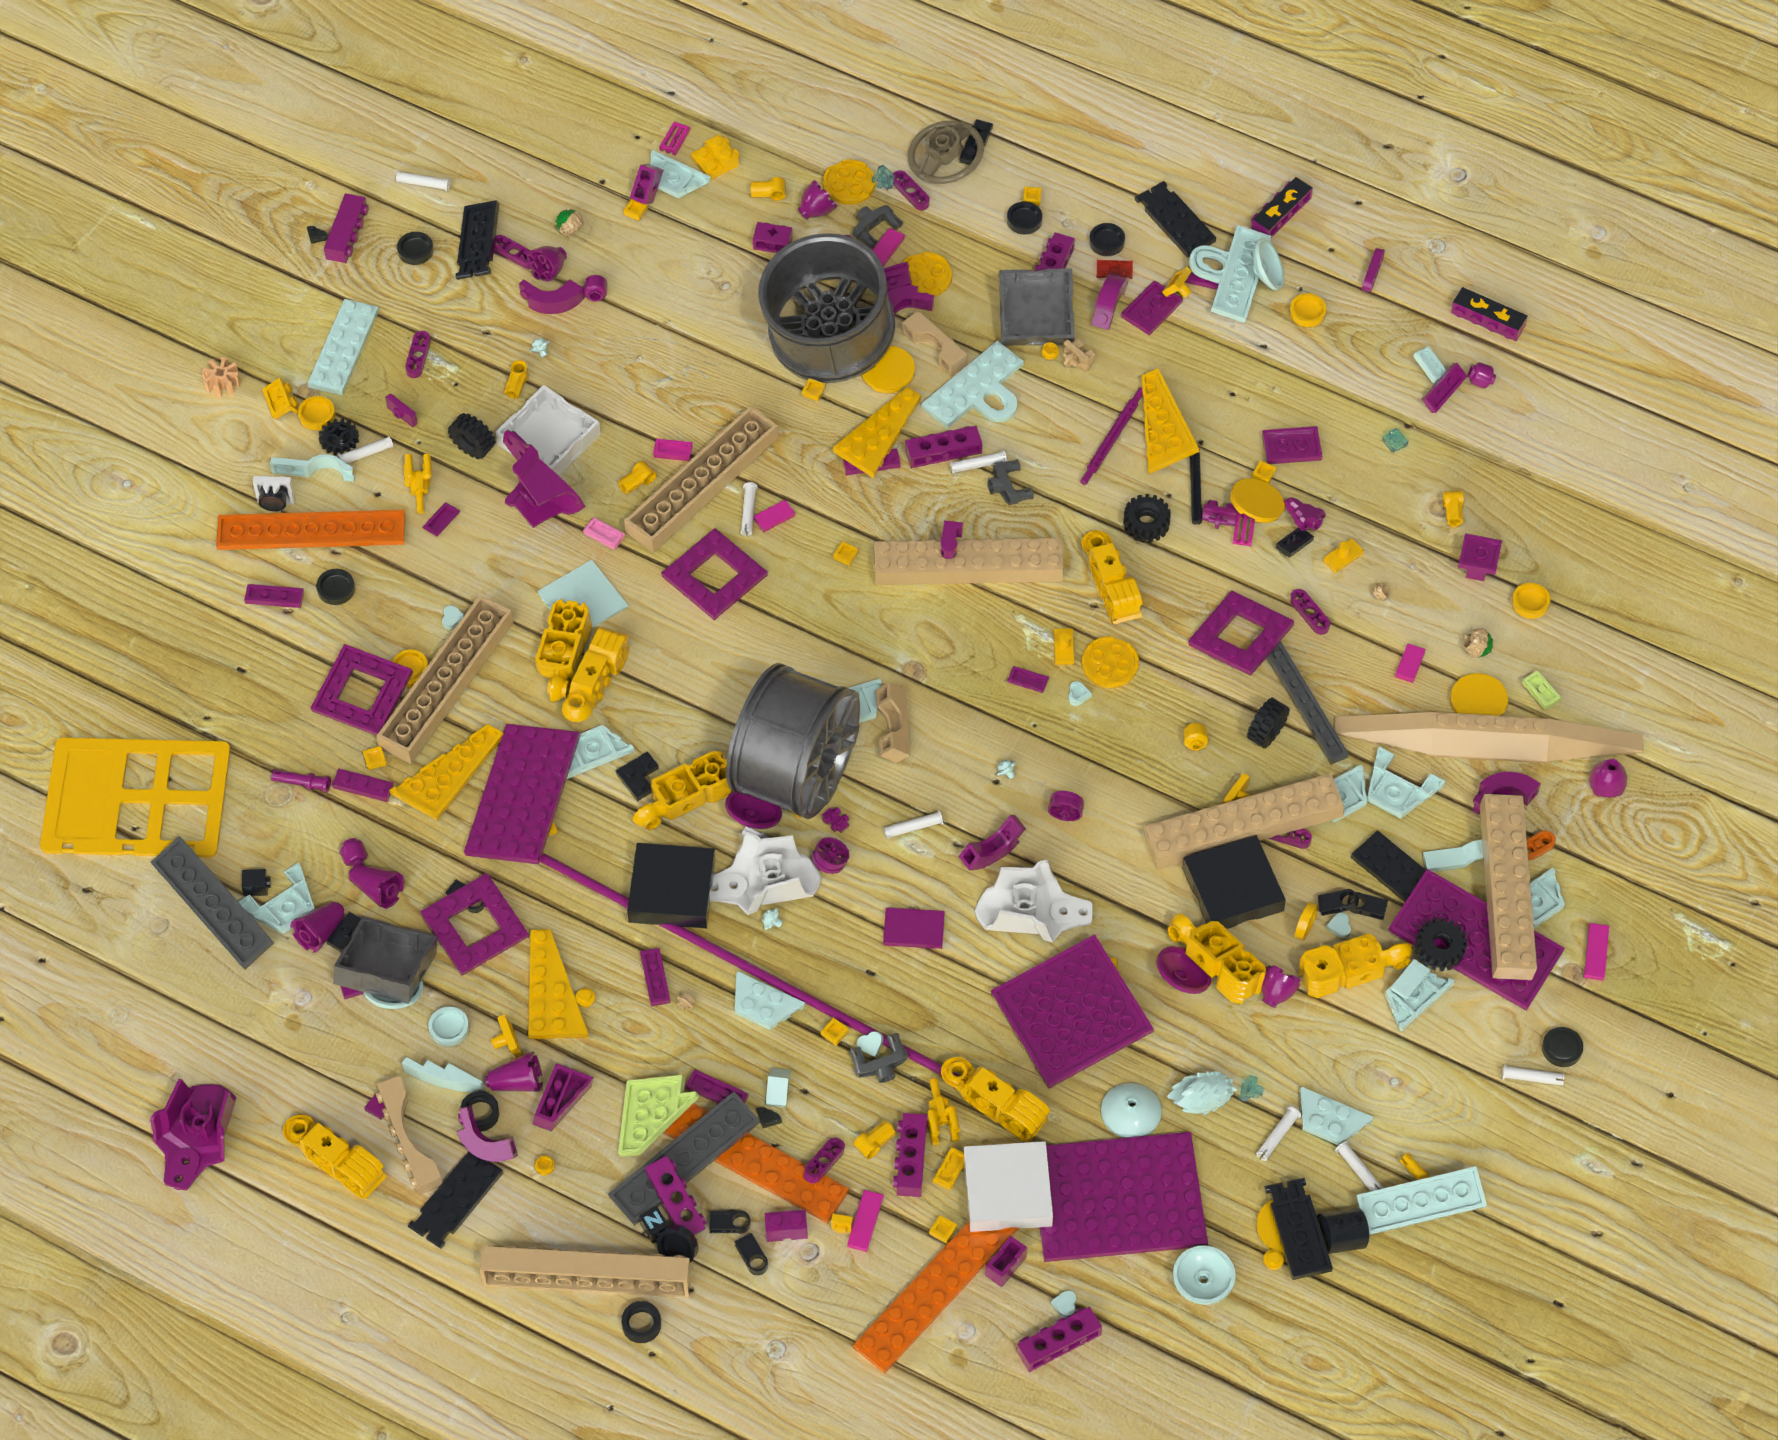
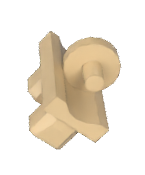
(1075, 357)

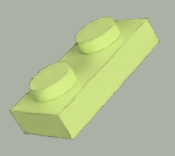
(1541, 690)

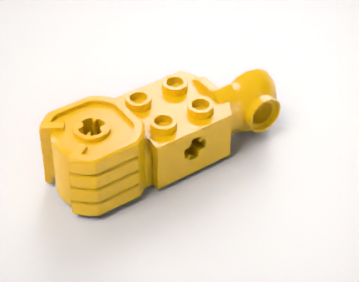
(1118, 593)
(563, 646)
(605, 655)
(685, 790)
(1222, 955)
(1349, 964)
(1018, 1113)
(352, 1167)

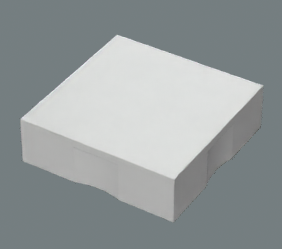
(552, 428)
(1008, 1186)

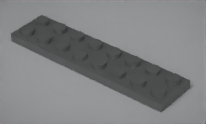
(212, 902)
(690, 1152)

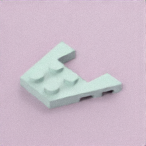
(1395, 793)
(285, 907)

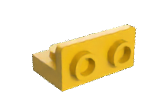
(280, 398)

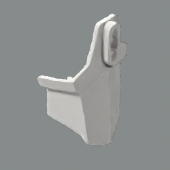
(766, 874)
(1031, 903)

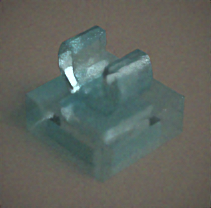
(884, 177)
(1395, 440)
(1250, 1089)

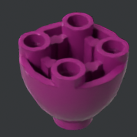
(816, 202)
(546, 262)
(1608, 778)
(1277, 986)

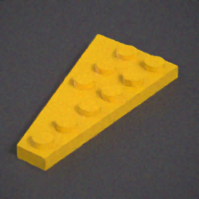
(1165, 428)
(877, 435)
(445, 777)
(551, 998)

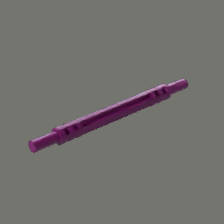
(1112, 436)

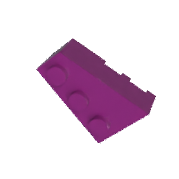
(560, 1096)

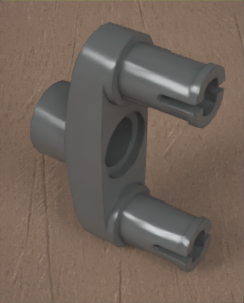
(870, 219)
(1001, 483)
(883, 1066)

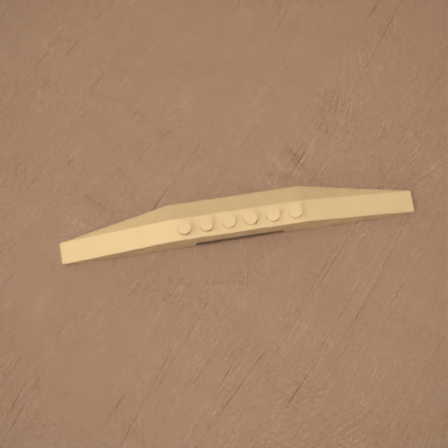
(1489, 736)

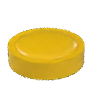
(1308, 310)
(316, 412)
(1531, 600)
(414, 660)
(1306, 921)

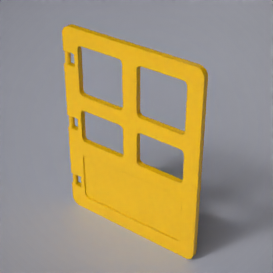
(89, 790)

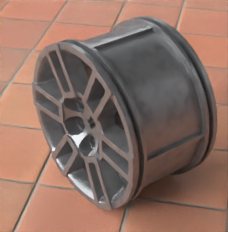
(811, 350)
(793, 740)

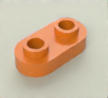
(1536, 846)

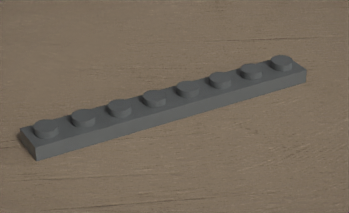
(1307, 704)

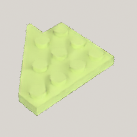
(650, 1109)

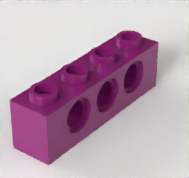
(1058, 252)
(957, 444)
(667, 1167)
(910, 1184)
(1035, 1358)

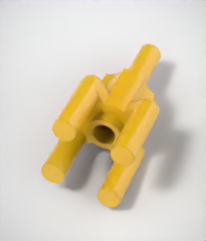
(418, 480)
(941, 1114)

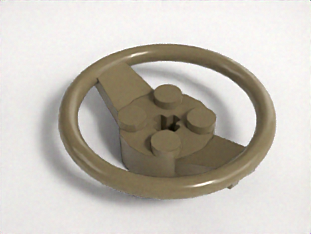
(943, 147)

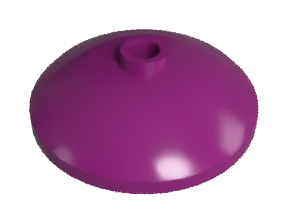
(752, 811)
(1182, 971)

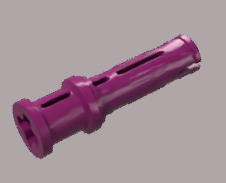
(309, 781)

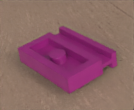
(898, 275)

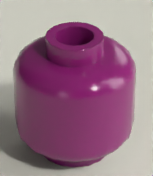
(595, 288)
(1481, 375)
(353, 852)

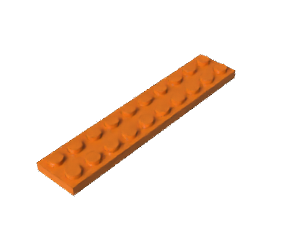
(311, 529)
(772, 1170)
(929, 1295)

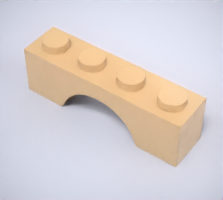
(920, 329)
(892, 703)

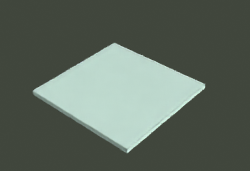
(588, 586)

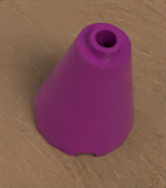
(378, 884)
(317, 926)
(516, 1075)

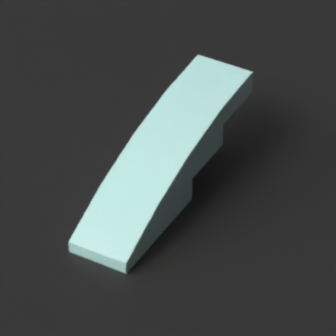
(448, 1078)

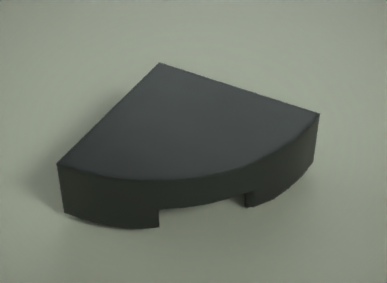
(316, 235)
(768, 1117)

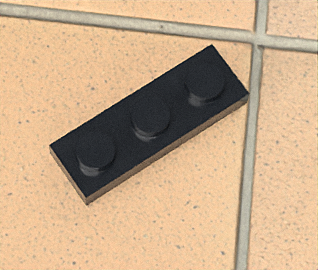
(970, 148)

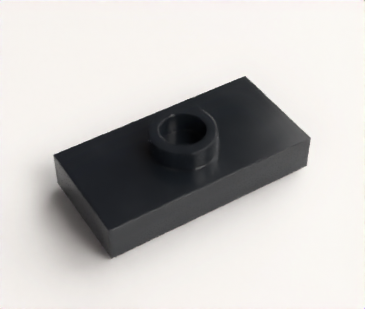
(1294, 542)
(343, 933)

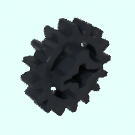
(338, 436)

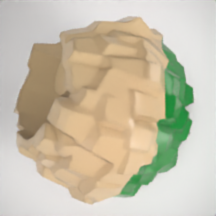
(569, 222)
(1478, 643)

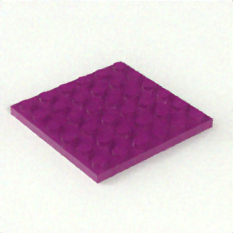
(1072, 1011)

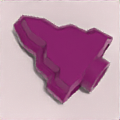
(1305, 515)

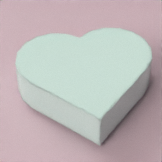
(451, 617)
(1078, 693)
(1339, 925)
(871, 1043)
(1065, 1303)

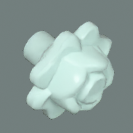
(540, 346)
(1006, 768)
(770, 919)

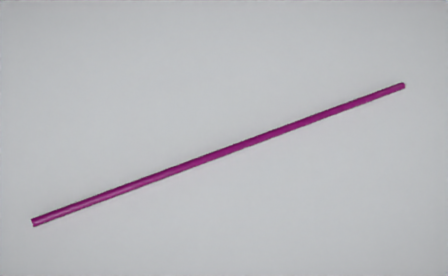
(742, 964)

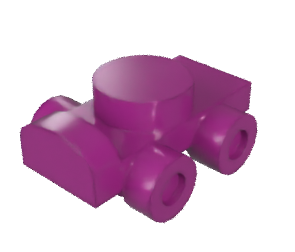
(837, 822)

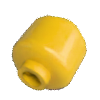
(1195, 736)

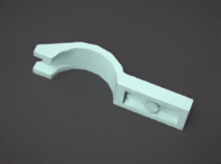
(306, 468)
(1453, 858)

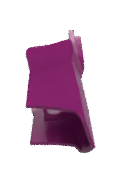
(540, 490)
(192, 1130)

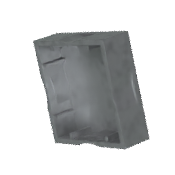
(1036, 307)
(385, 960)

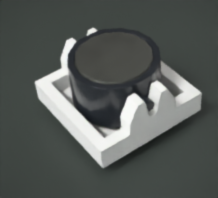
(273, 492)

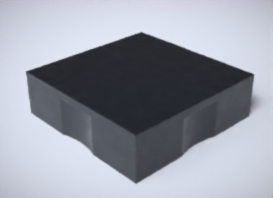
(1234, 883)
(671, 885)

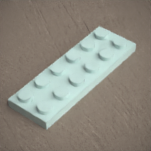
(343, 347)
(1422, 1200)

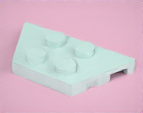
(677, 177)
(867, 698)
(597, 748)
(1351, 790)
(1545, 897)
(1425, 995)
(763, 1003)
(1330, 1118)

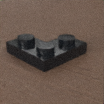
(634, 775)

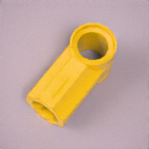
(774, 189)
(516, 380)
(640, 474)
(1453, 504)
(870, 1143)

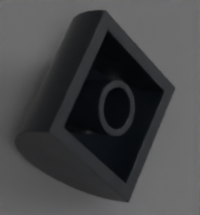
(1344, 1230)

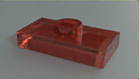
(1119, 267)

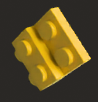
(716, 157)

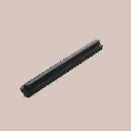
(1195, 479)

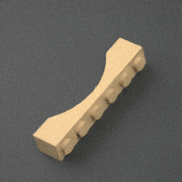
(423, 1169)

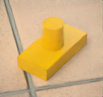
(1178, 284)
(1343, 555)
(1063, 646)
(1238, 790)
(508, 1037)

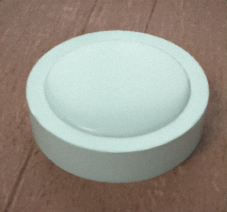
(448, 1026)

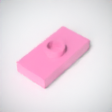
(604, 533)

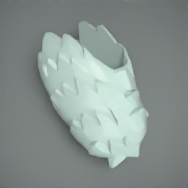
(1202, 1092)

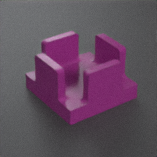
(1479, 556)

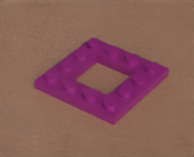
(1235, 604)
(714, 605)
(372, 721)
(465, 958)

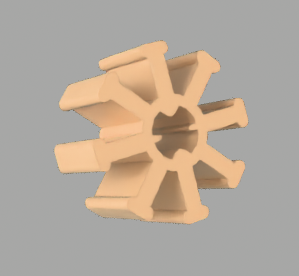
(221, 377)

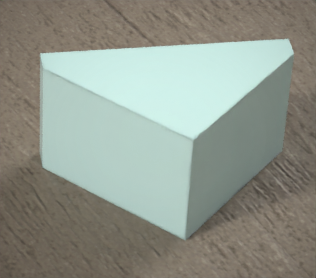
(778, 1087)

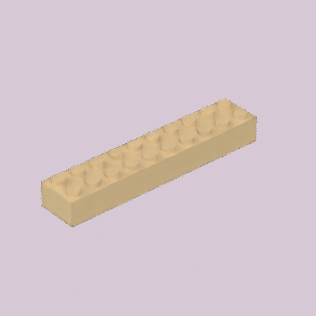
(701, 479)
(975, 561)
(445, 679)
(1260, 815)
(1508, 887)
(585, 1271)

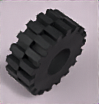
(471, 436)
(1146, 507)
(1268, 722)
(1440, 957)

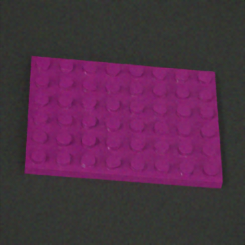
(1123, 1197)

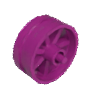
(1066, 806)
(830, 855)

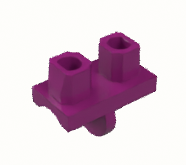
(1219, 515)

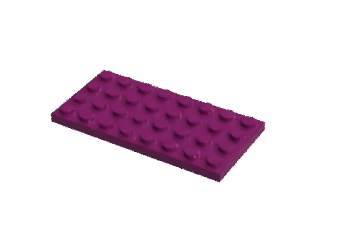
(522, 794)
(1441, 899)

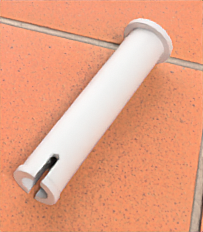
(422, 180)
(366, 450)
(977, 462)
(748, 508)
(914, 824)
(1532, 1075)
(1278, 1133)
(1358, 1166)

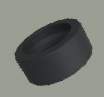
(482, 1096)
(641, 1337)

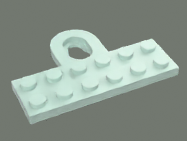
(1236, 279)
(975, 383)

